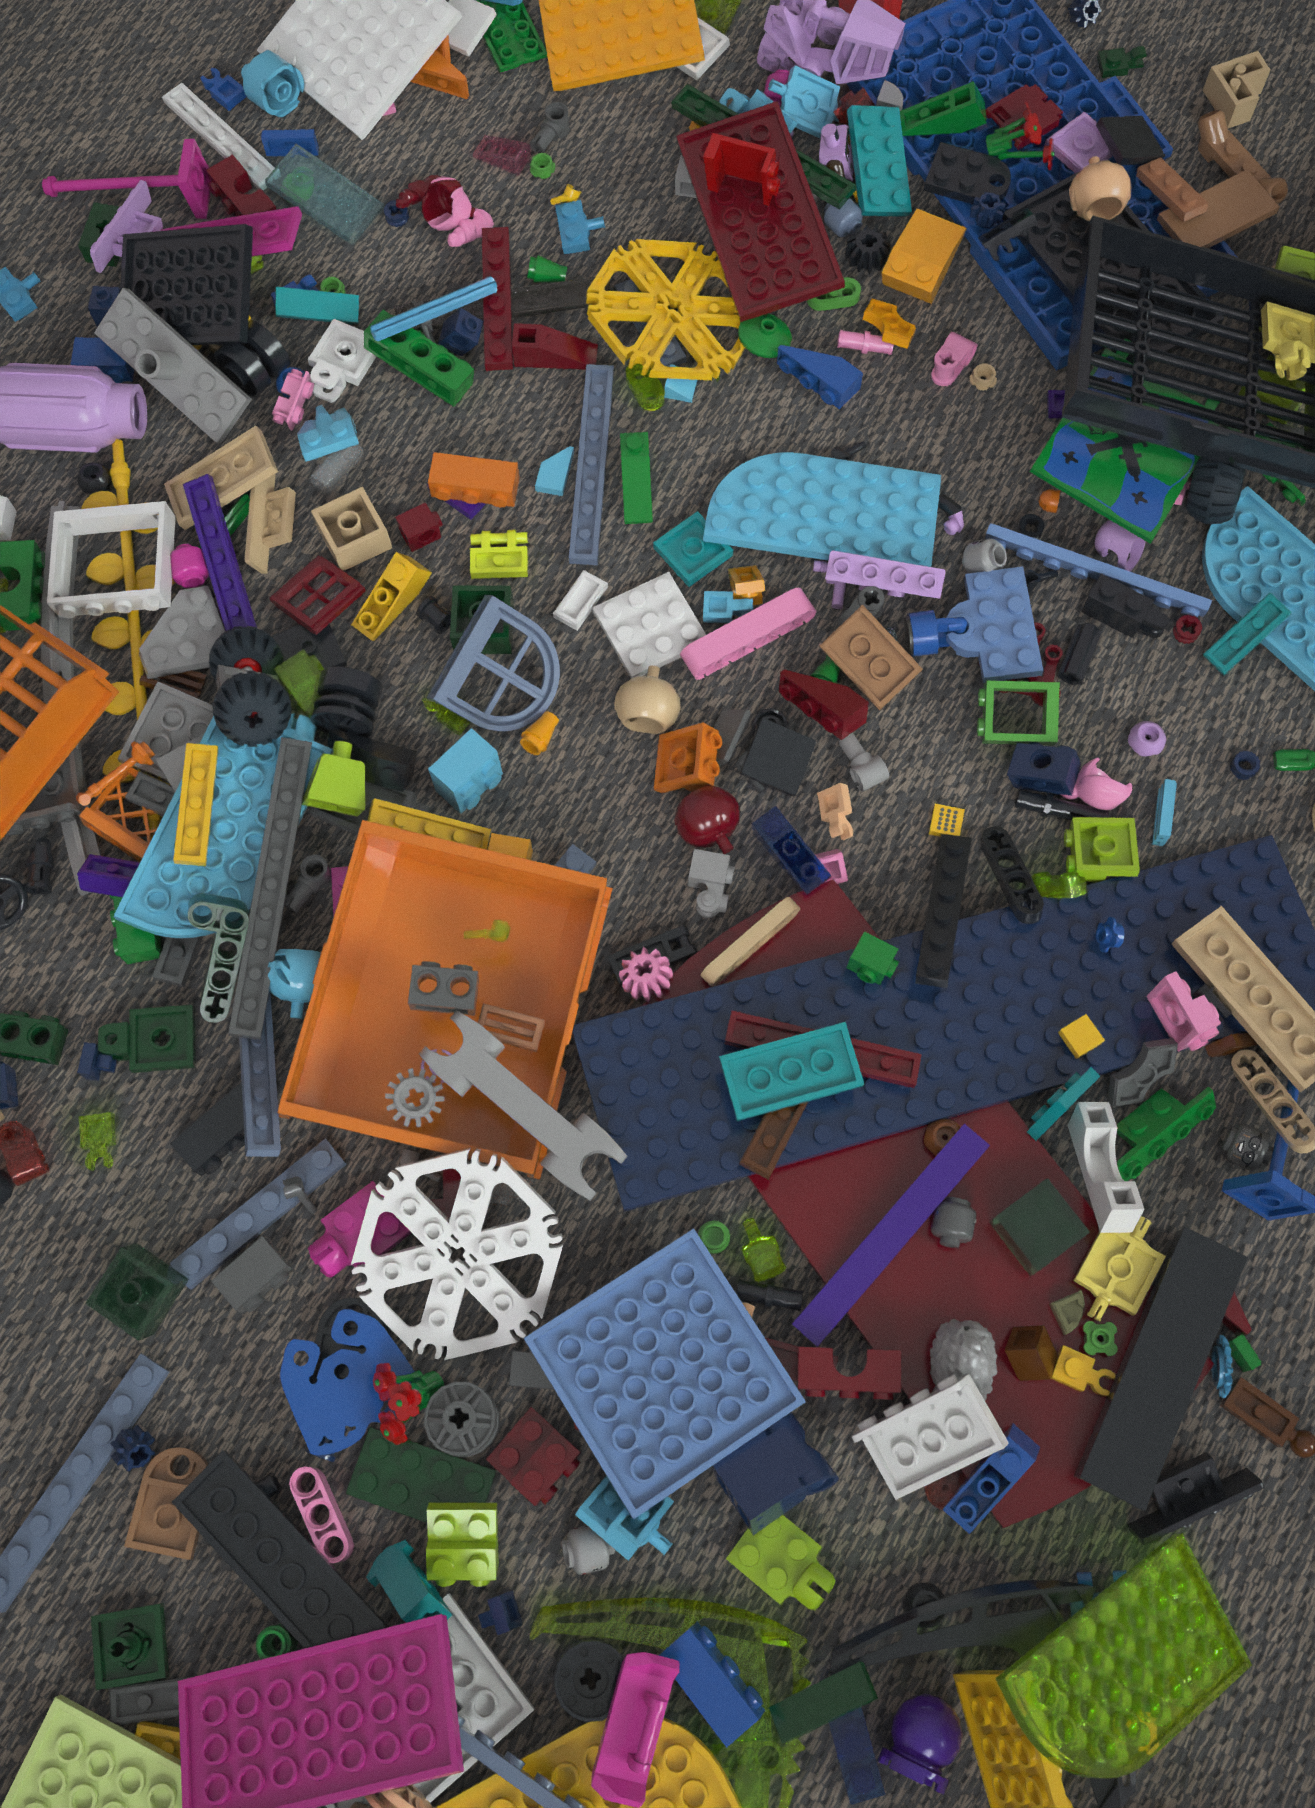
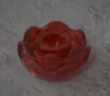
(935, 1492)

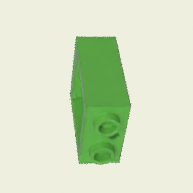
(1049, 720)

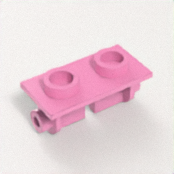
(291, 409)

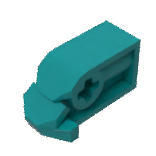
(406, 1584)

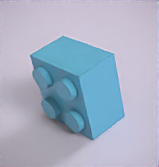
(466, 771)

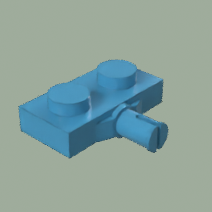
(575, 226)
(15, 294)

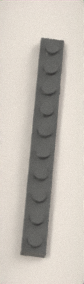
(270, 889)

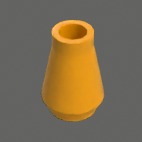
(538, 735)

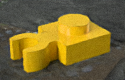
(1076, 1371)

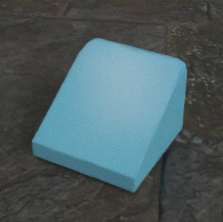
(680, 388)

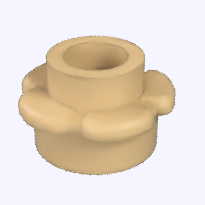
(983, 370)

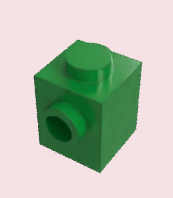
(873, 959)

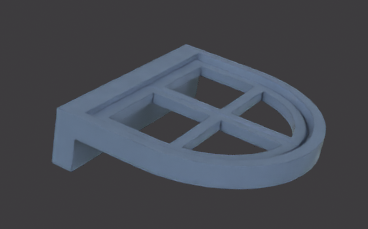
(469, 651)

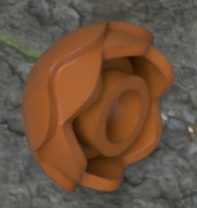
(935, 1131)

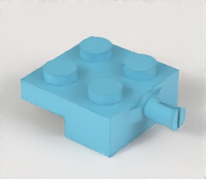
(612, 1522)

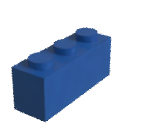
(714, 1684)

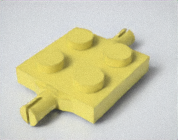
(1119, 1270)

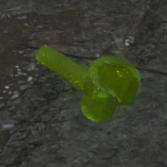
(498, 932)

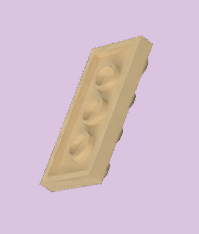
(234, 470)

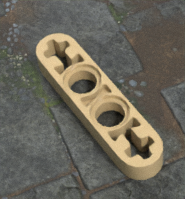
(750, 942)
(1277, 1098)

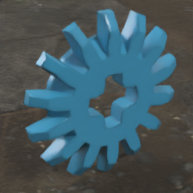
(1222, 1367)

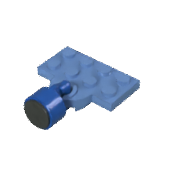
(990, 625)

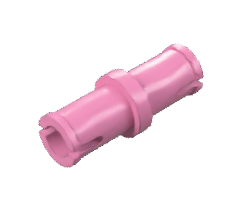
(863, 342)

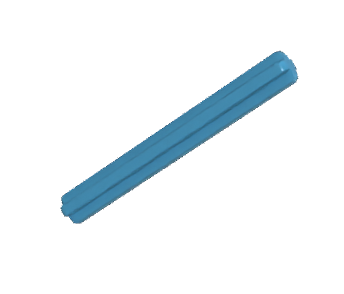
(433, 308)

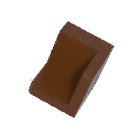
(1031, 1353)

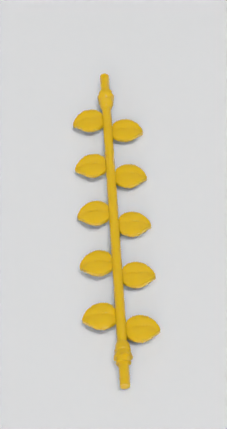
(114, 630)

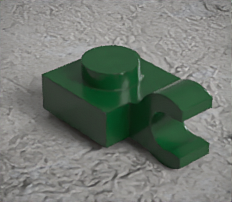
(1117, 62)

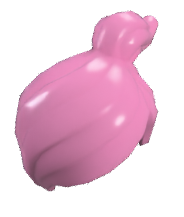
(1098, 788)

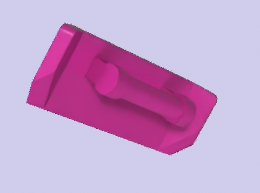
(633, 1728)

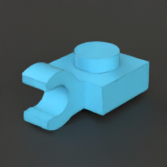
(721, 606)

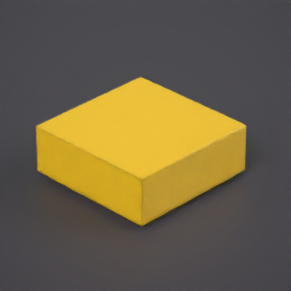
(1081, 1036)

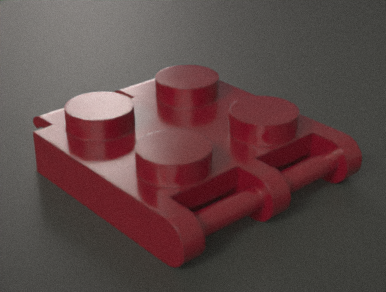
(1011, 107)

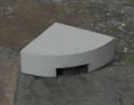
(890, 96)

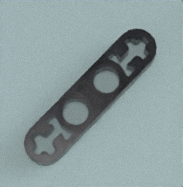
(1015, 873)

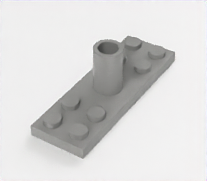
(172, 365)

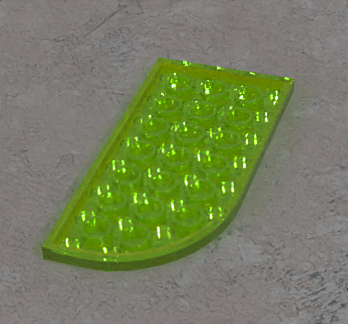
(1127, 1668)

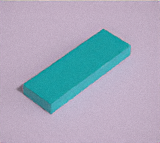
(316, 305)
(1247, 634)

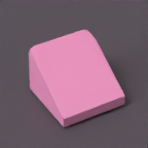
(835, 865)

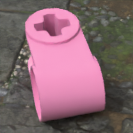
(952, 359)

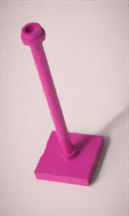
(191, 180)

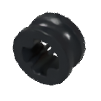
(1031, 519)

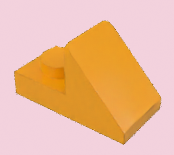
(747, 583)

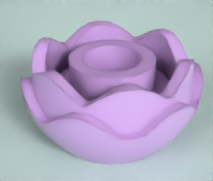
(1143, 746)

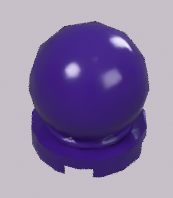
(925, 1740)

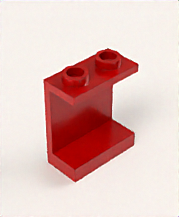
(741, 160)

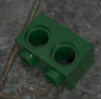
(27, 1043)

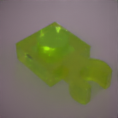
(446, 717)
(96, 1134)

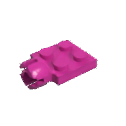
(343, 1226)

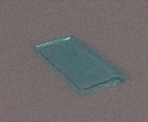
(324, 194)

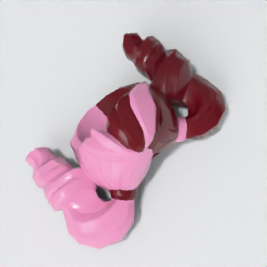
(446, 208)

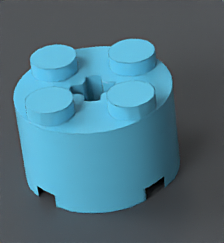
(272, 83)

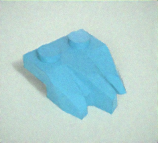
(327, 433)

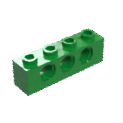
(426, 369)

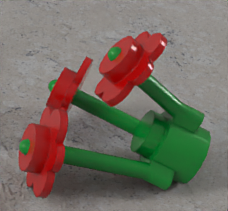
(405, 1399)

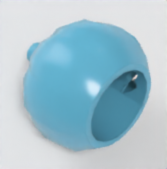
(293, 977)

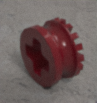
(1188, 621)

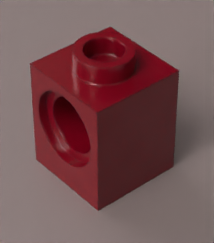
(419, 526)

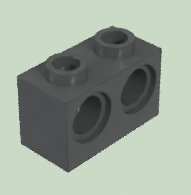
(442, 998)

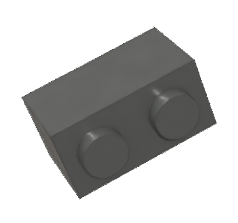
(252, 1276)

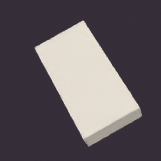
(580, 600)

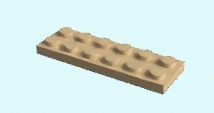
(1254, 993)

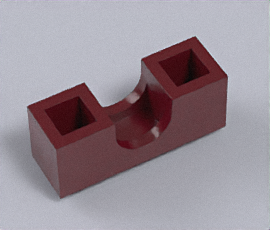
(230, 182)
(879, 1376)

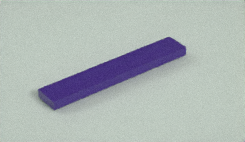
(218, 553)

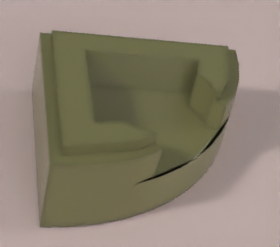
(1068, 1311)

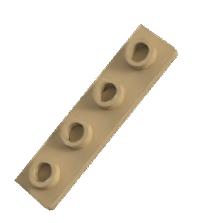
(268, 522)

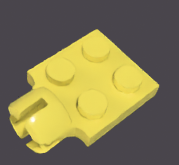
(1290, 338)

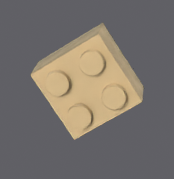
(351, 529)

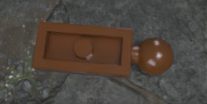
(1268, 1418)

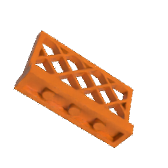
(112, 831)

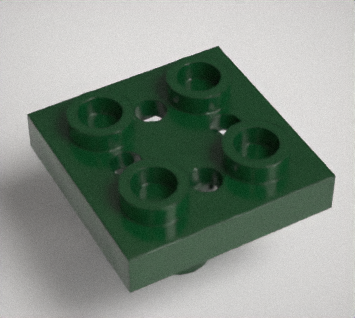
(116, 1647)

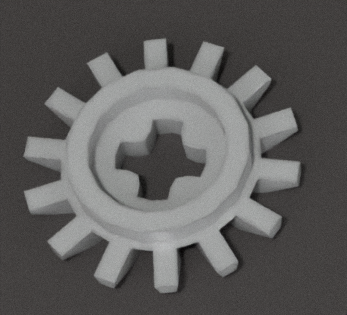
(402, 1090)

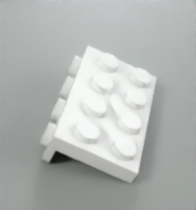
(931, 1435)

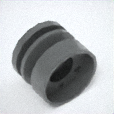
(476, 1433)

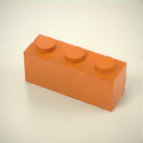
(473, 480)

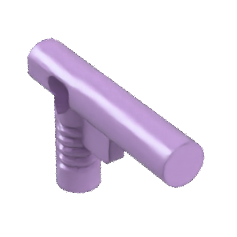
(839, 587)

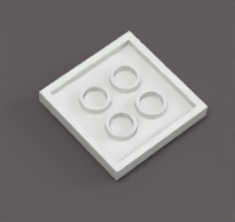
(649, 624)

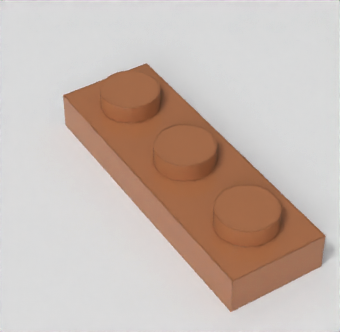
(1172, 189)

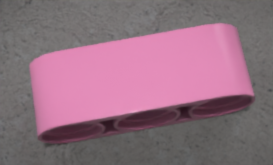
(308, 1504)

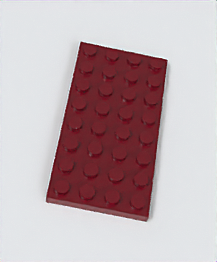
(765, 252)

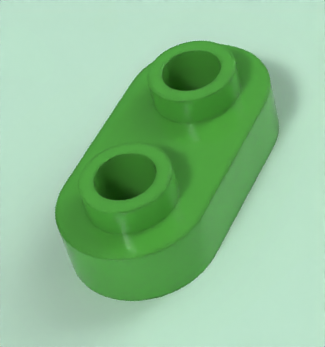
(836, 299)

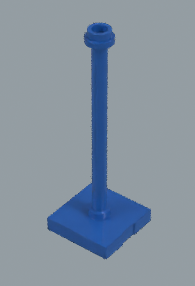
(1269, 1191)

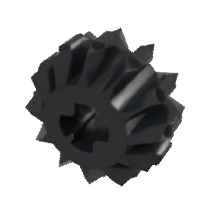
(867, 249)

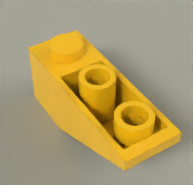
(391, 595)

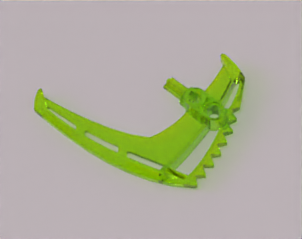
(750, 1776)

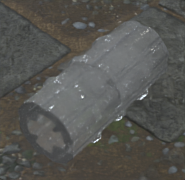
(335, 468)

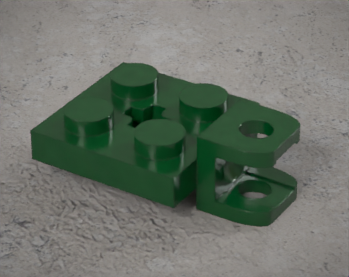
(137, 1038)

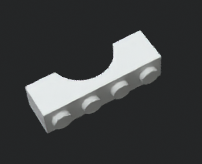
(1113, 1199)

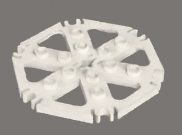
(480, 1246)

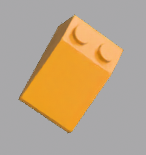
(922, 255)

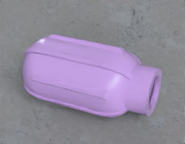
(67, 408)

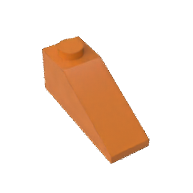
(442, 76)

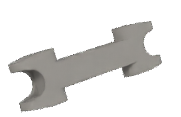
(567, 1142)

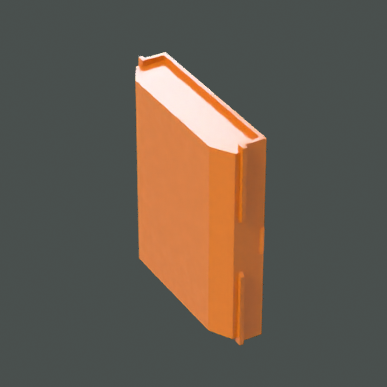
(410, 904)

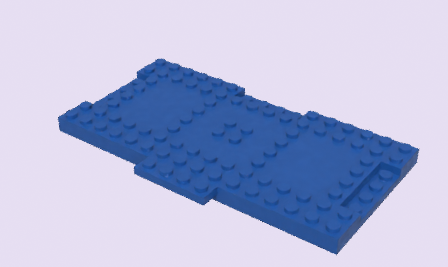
(1001, 50)

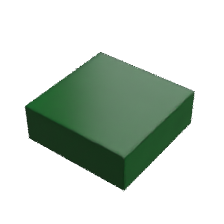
(1243, 1353)

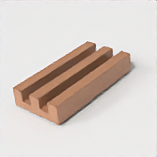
(536, 1035)

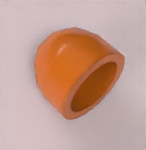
(1049, 500)

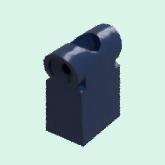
(773, 1473)

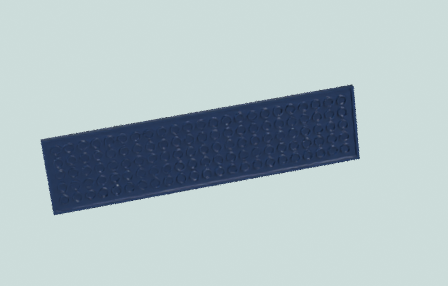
(980, 1039)

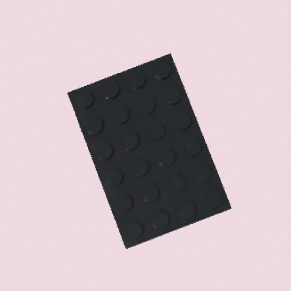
(193, 279)

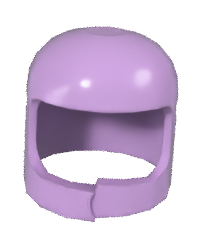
(1120, 541)

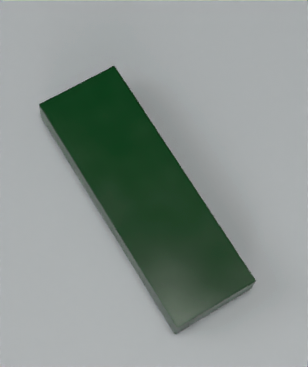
(823, 1702)

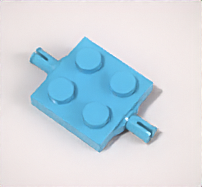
(808, 100)

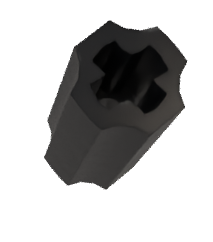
(1080, 654)

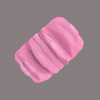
(637, 977)

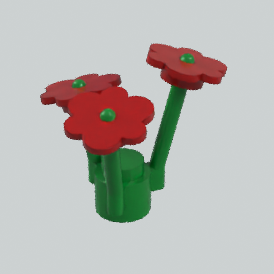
(1001, 140)

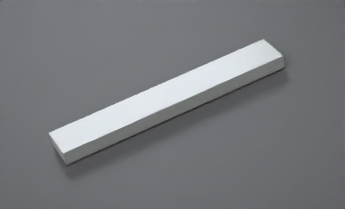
(218, 133)

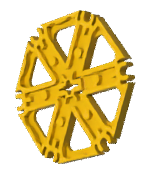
(653, 306)

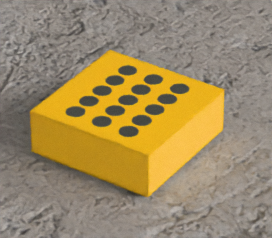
(946, 820)

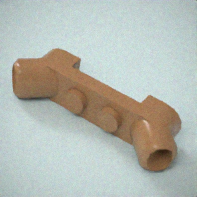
(1220, 145)

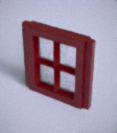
(317, 594)

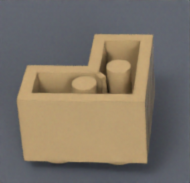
(1236, 86)

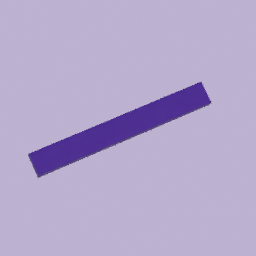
(890, 1235)

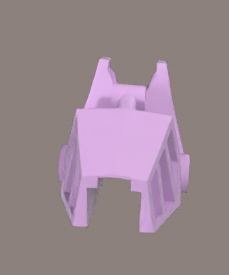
(862, 39)

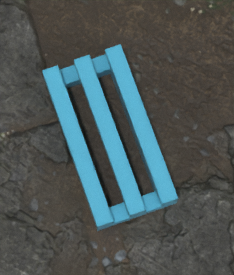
(1164, 812)

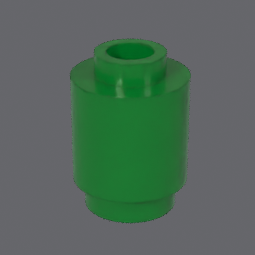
(266, 1642)

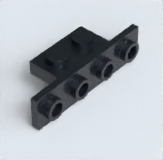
(1190, 1494)

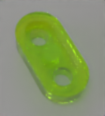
(645, 388)
(1060, 886)

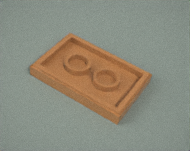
(870, 657)

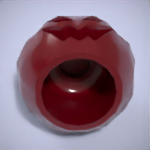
(708, 818)

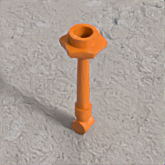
(140, 753)

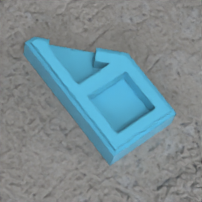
(554, 472)

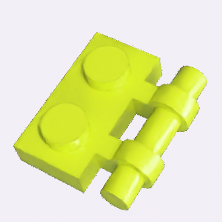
(499, 561)

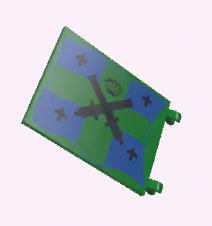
(1115, 473)

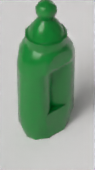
(1294, 760)

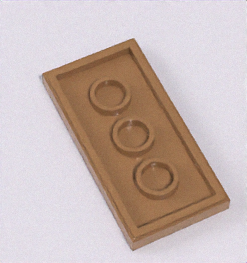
(1230, 209)

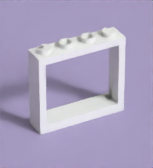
(104, 520)

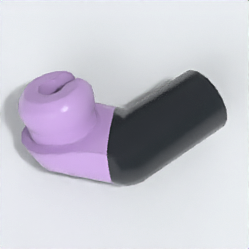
(954, 512)

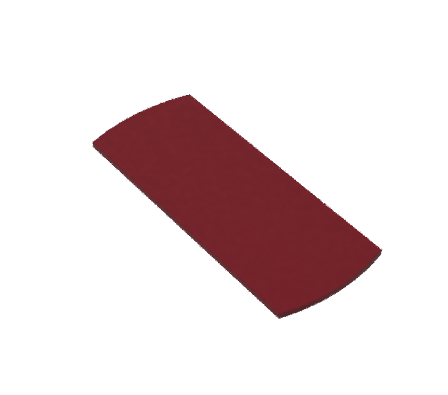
(842, 1196)

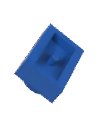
(282, 141)

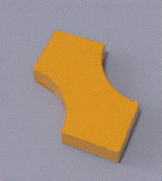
(891, 325)

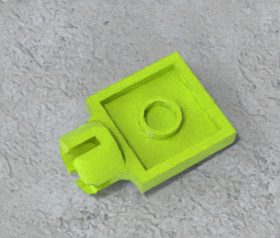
(783, 1563)

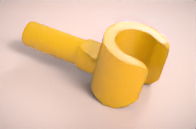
(568, 196)

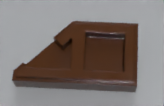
(1230, 1045)

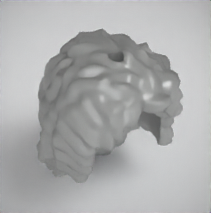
(964, 1350)

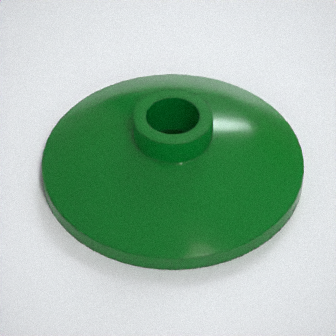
(764, 335)

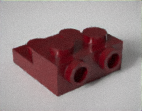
(535, 1457)

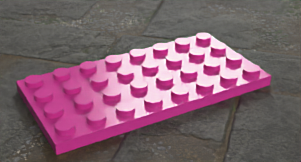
(322, 1722)

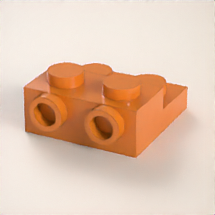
(687, 758)

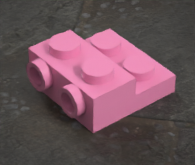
(1185, 1019)

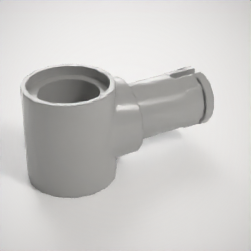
(865, 768)

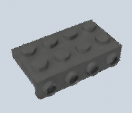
(56, 798)

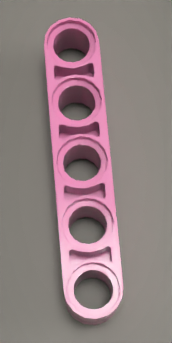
(747, 632)

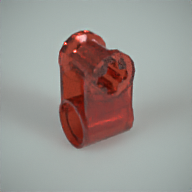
(23, 1158)

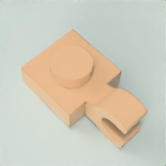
(834, 807)

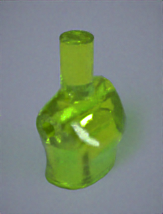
(762, 1253)

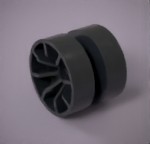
(253, 362)

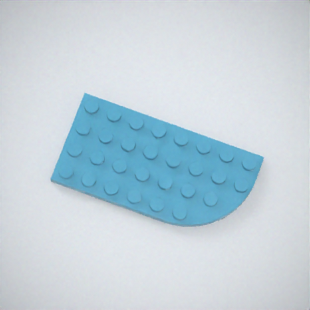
(823, 505)
(1264, 555)
(241, 800)

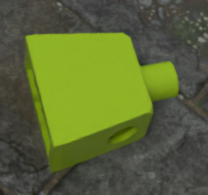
(337, 782)

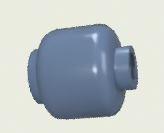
(845, 220)

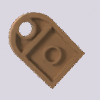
(155, 1520)

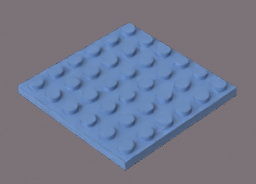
(663, 1372)

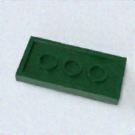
(413, 1475)

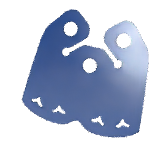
(334, 1402)

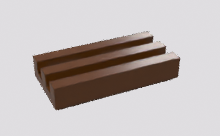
(189, 679)

